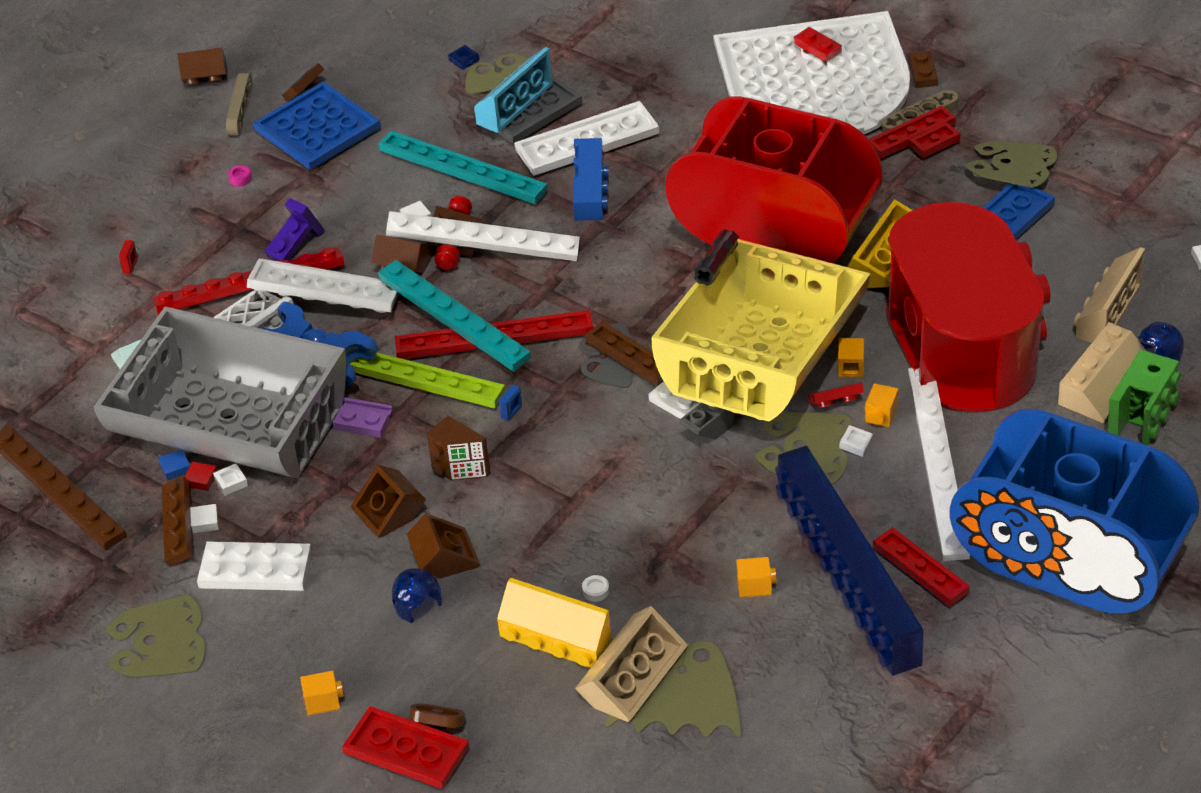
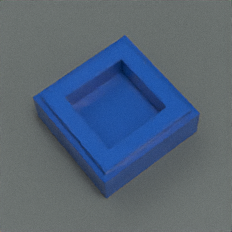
(510, 402)
(174, 464)

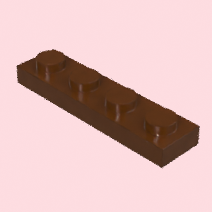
(624, 351)
(176, 521)

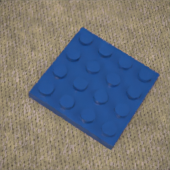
(316, 125)

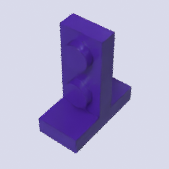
(293, 231)

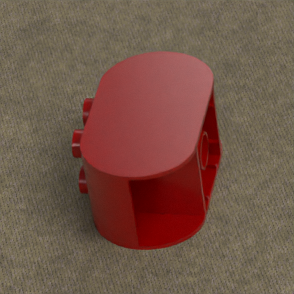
(776, 178)
(966, 305)

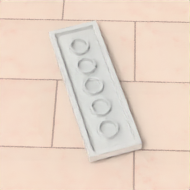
(615, 128)
(322, 285)

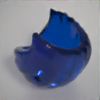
(1164, 339)
(412, 589)

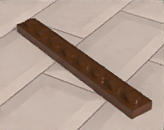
(60, 489)

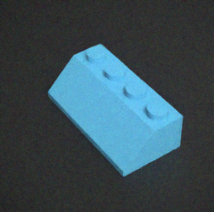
(515, 92)

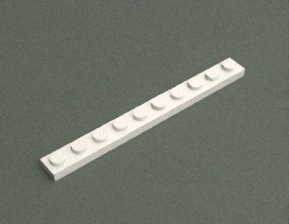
(937, 462)

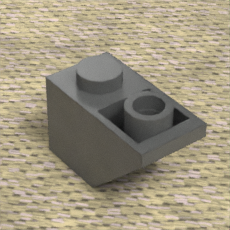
(708, 420)

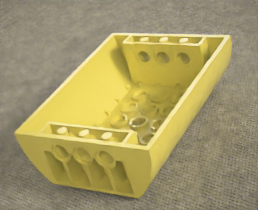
(755, 329)

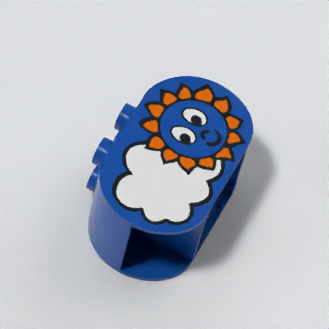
(1075, 511)

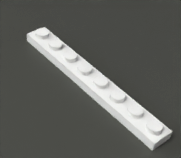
(482, 236)

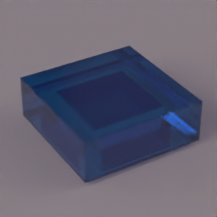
(464, 57)

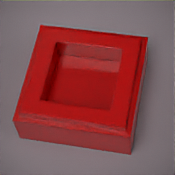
(128, 256)
(200, 475)

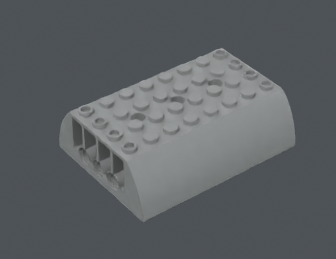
(270, 382)

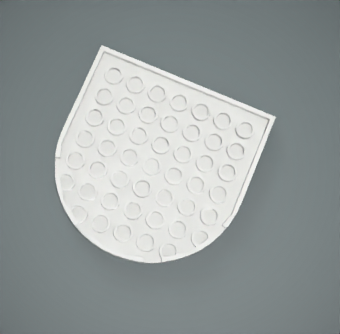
(855, 86)

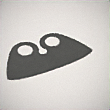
(612, 371)

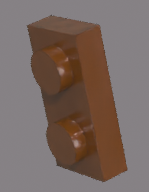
(922, 69)
(309, 78)

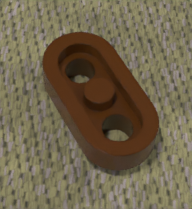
(428, 715)

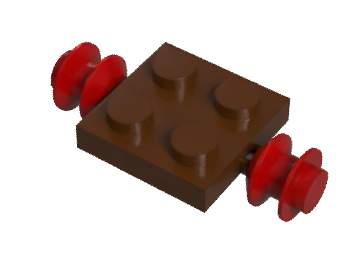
(446, 254)

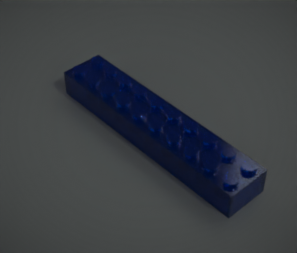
(850, 561)

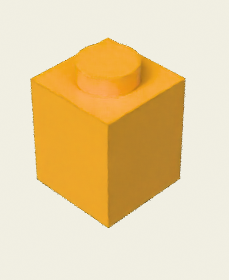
(851, 357)
(881, 405)
(755, 577)
(321, 692)

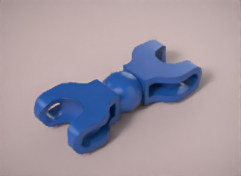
(355, 343)

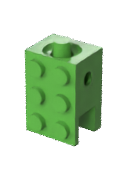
(1145, 395)

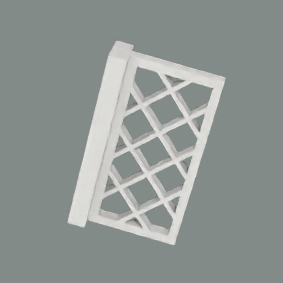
(265, 318)

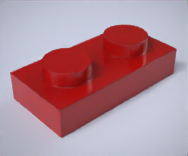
(817, 44)
(934, 140)
(846, 392)

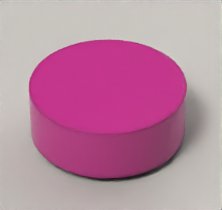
(240, 175)

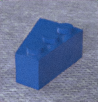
(589, 180)

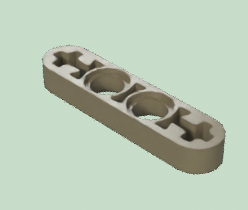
(946, 98)
(239, 104)

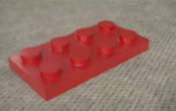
(406, 747)

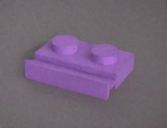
(363, 417)

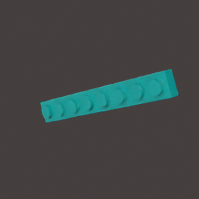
(463, 167)
(454, 315)

